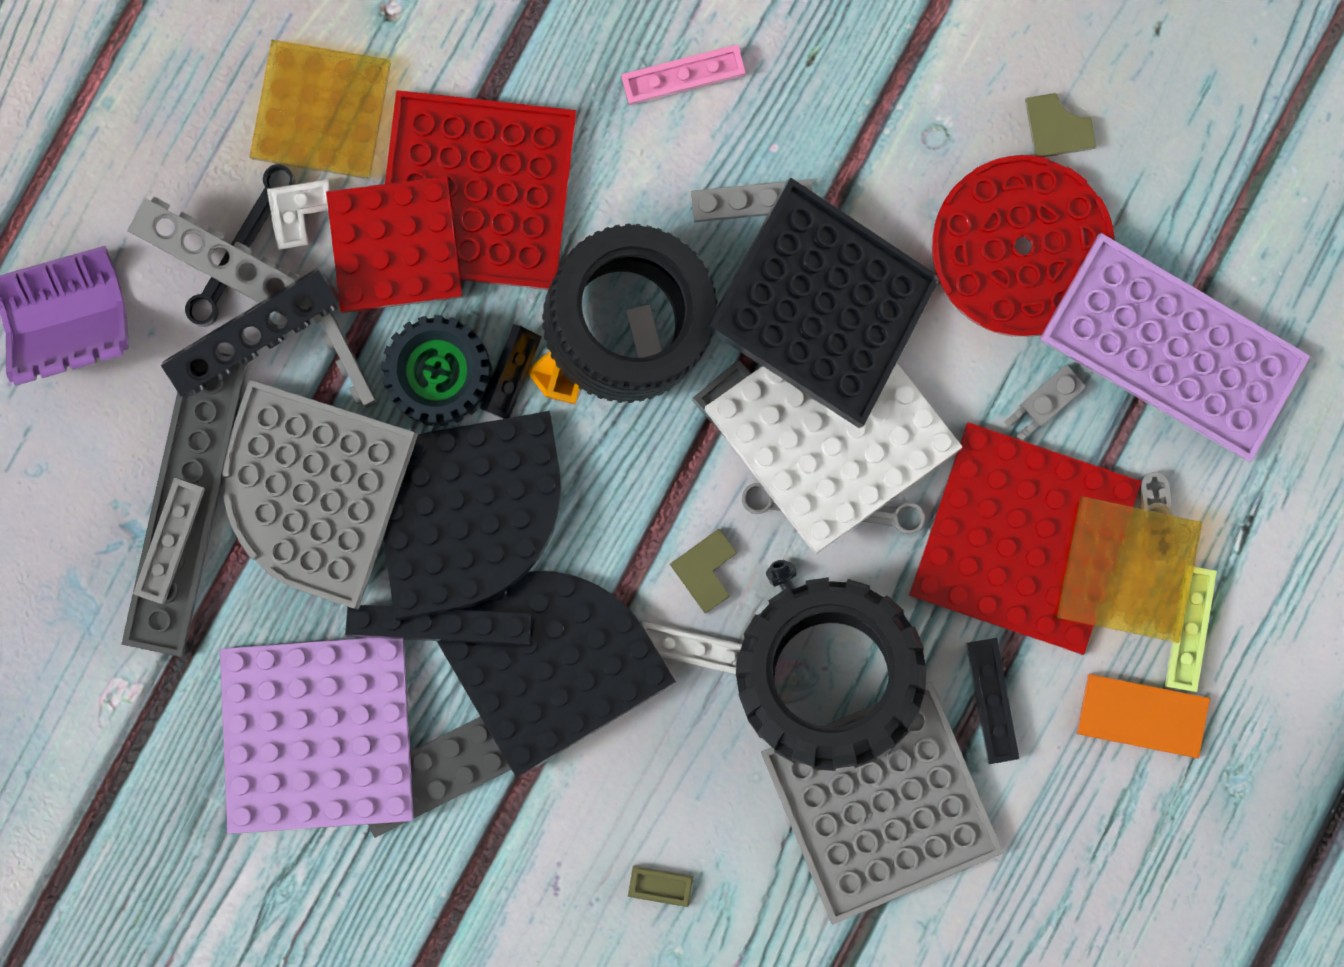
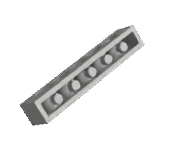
(153, 211)

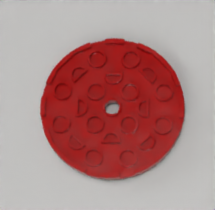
(978, 235)

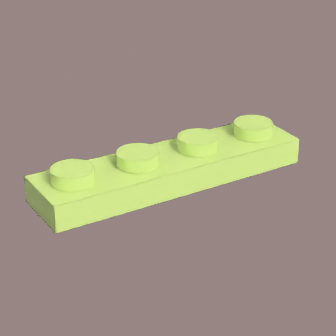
(1187, 655)

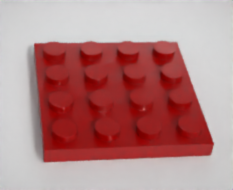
(394, 244)

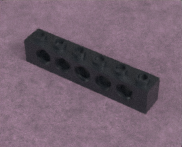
(188, 380)

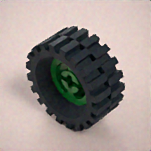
(448, 339)

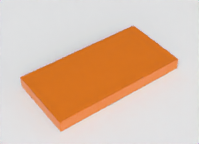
(1143, 716)

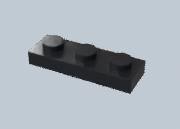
(510, 372)

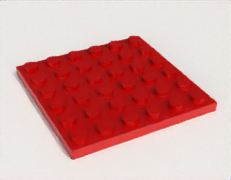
(503, 176)
(1009, 533)

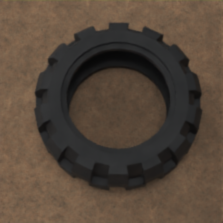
(823, 603)

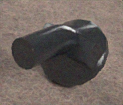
(780, 574)

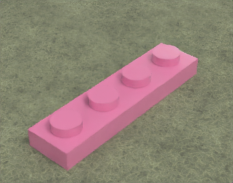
(683, 74)

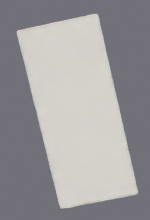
(644, 331)

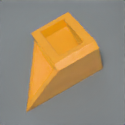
(552, 381)

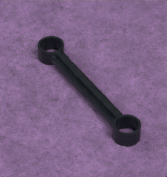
(245, 236)

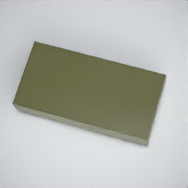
(660, 886)

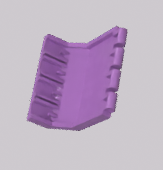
(62, 315)

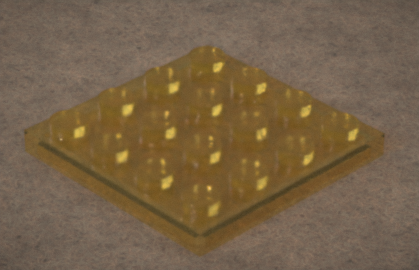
(320, 109)
(1129, 569)

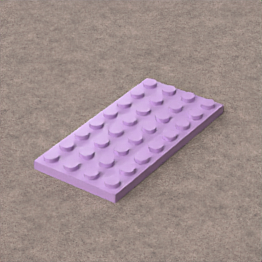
(1174, 347)

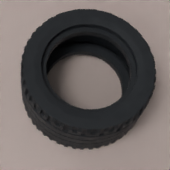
(662, 261)

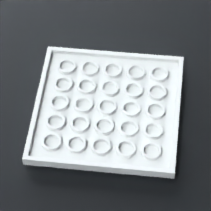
(821, 465)

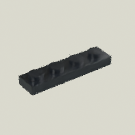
(992, 701)

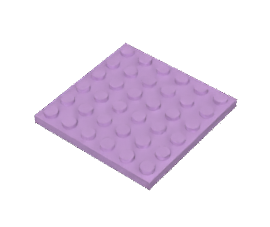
(316, 735)

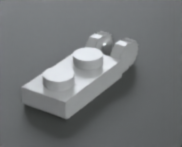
(1047, 400)

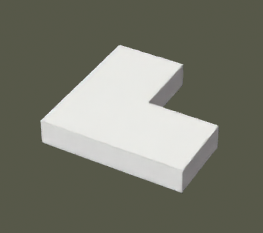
(288, 209)

